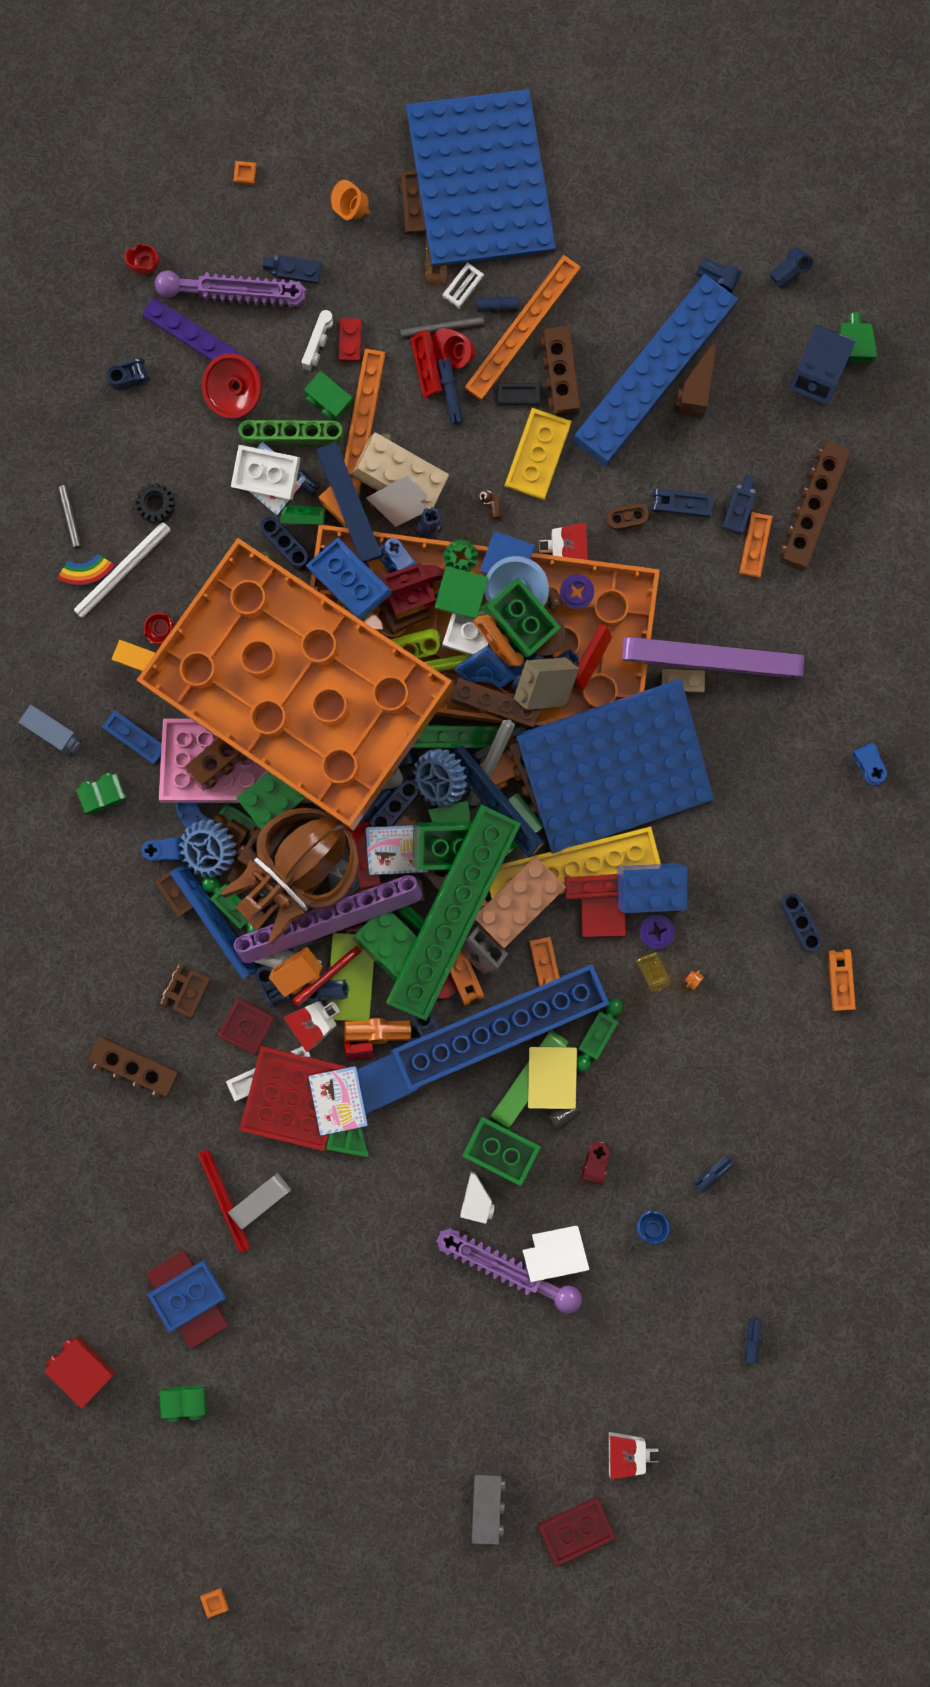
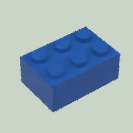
(652, 888)

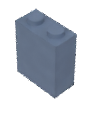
(50, 730)

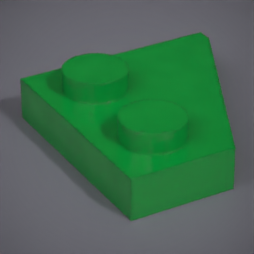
(348, 1141)

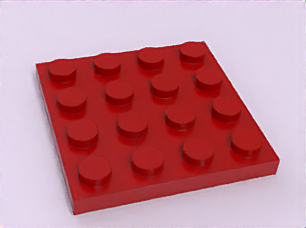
(282, 1098)

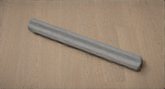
(494, 755)

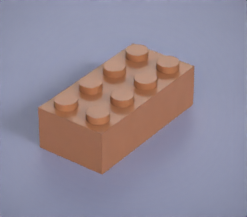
(519, 902)

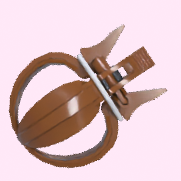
(288, 880)

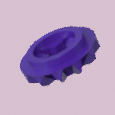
(578, 582)
(665, 937)

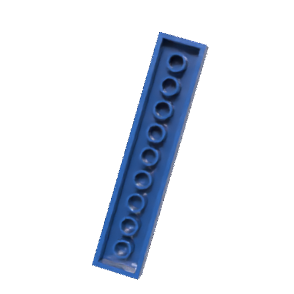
(655, 370)
(499, 1027)

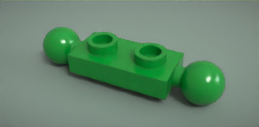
(228, 904)
(598, 1035)

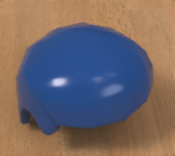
(654, 1233)

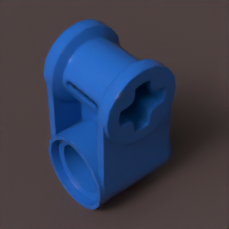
(397, 558)
(869, 760)
(167, 850)

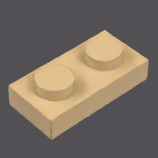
(692, 680)

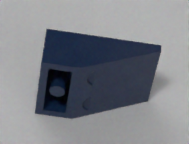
(822, 364)

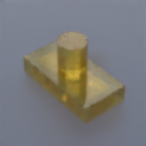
(654, 972)

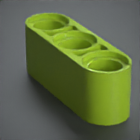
(417, 640)

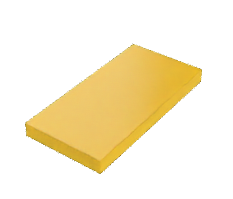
(538, 454)

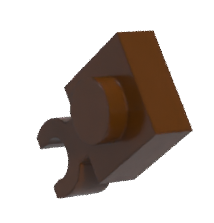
(234, 828)

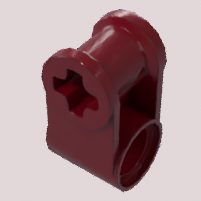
(595, 1167)

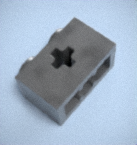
(482, 950)

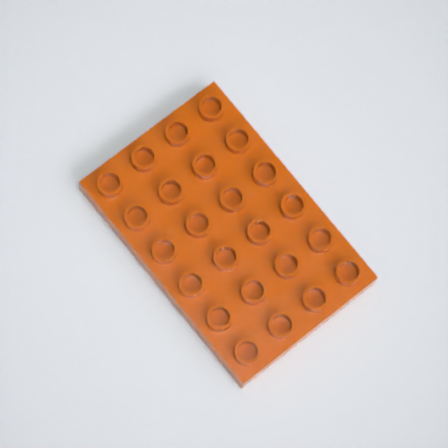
(295, 683)

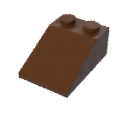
(694, 396)

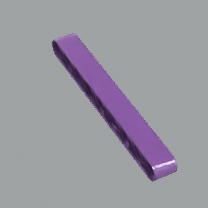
(712, 657)
(325, 921)

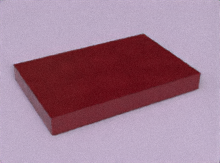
(576, 1531)

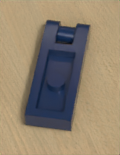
(682, 503)

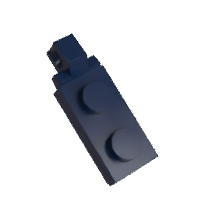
(294, 268)
(740, 506)

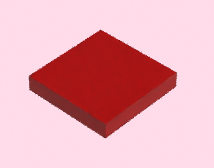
(602, 917)

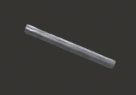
(459, 324)

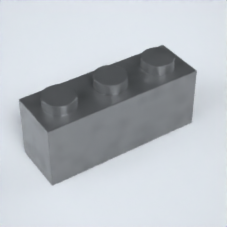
(487, 1507)

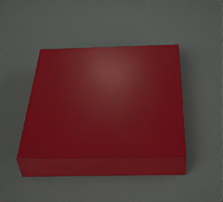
(246, 1026)

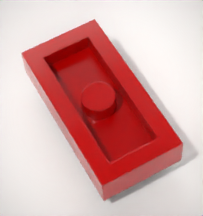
(350, 340)

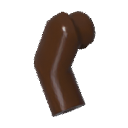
(493, 502)
(554, 599)

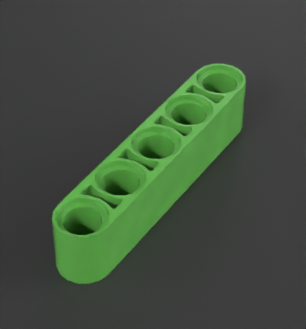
(283, 426)
(517, 1096)

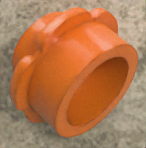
(694, 979)

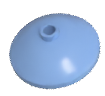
(512, 568)

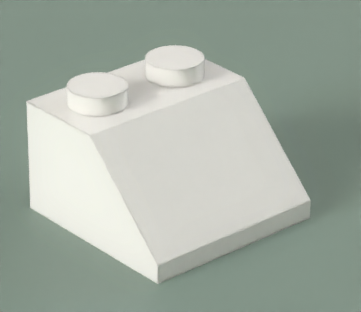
(476, 1202)

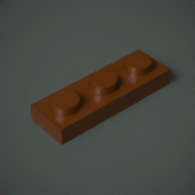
(412, 204)

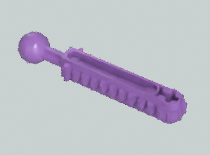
(169, 284)
(566, 1298)

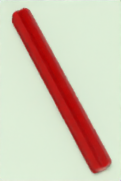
(223, 1199)

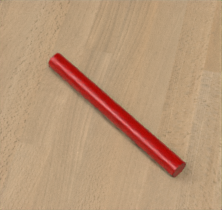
(327, 975)

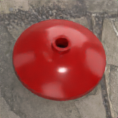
(220, 382)

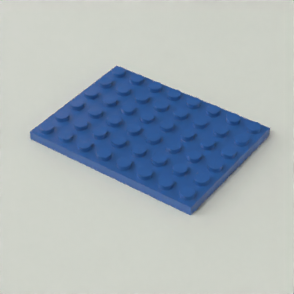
(480, 177)
(615, 766)

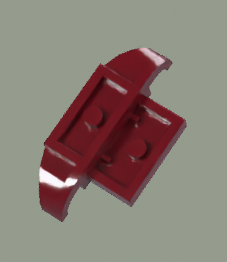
(412, 588)

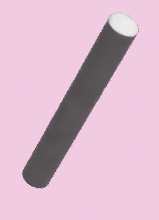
(69, 516)

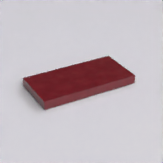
(203, 1325)

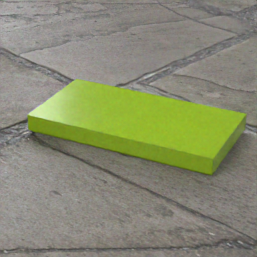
(358, 977)

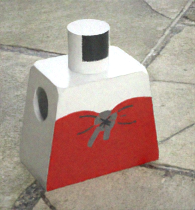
(567, 542)
(312, 1023)
(629, 1455)

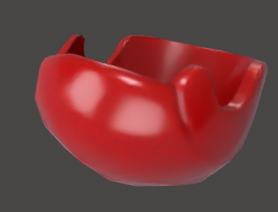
(136, 255)
(159, 623)

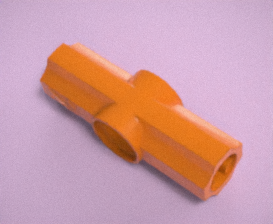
(377, 1031)

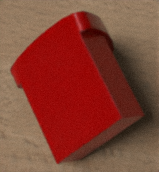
(358, 1051)

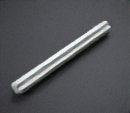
(122, 570)

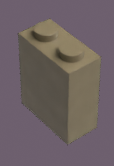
(546, 683)

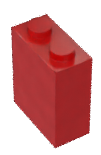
(79, 1371)

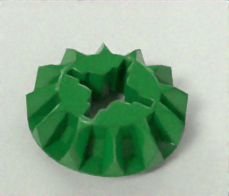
(458, 546)

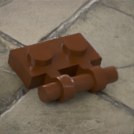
(191, 991)

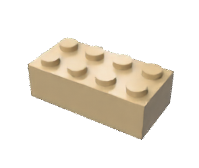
(386, 463)

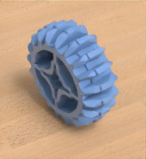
(440, 777)
(215, 846)

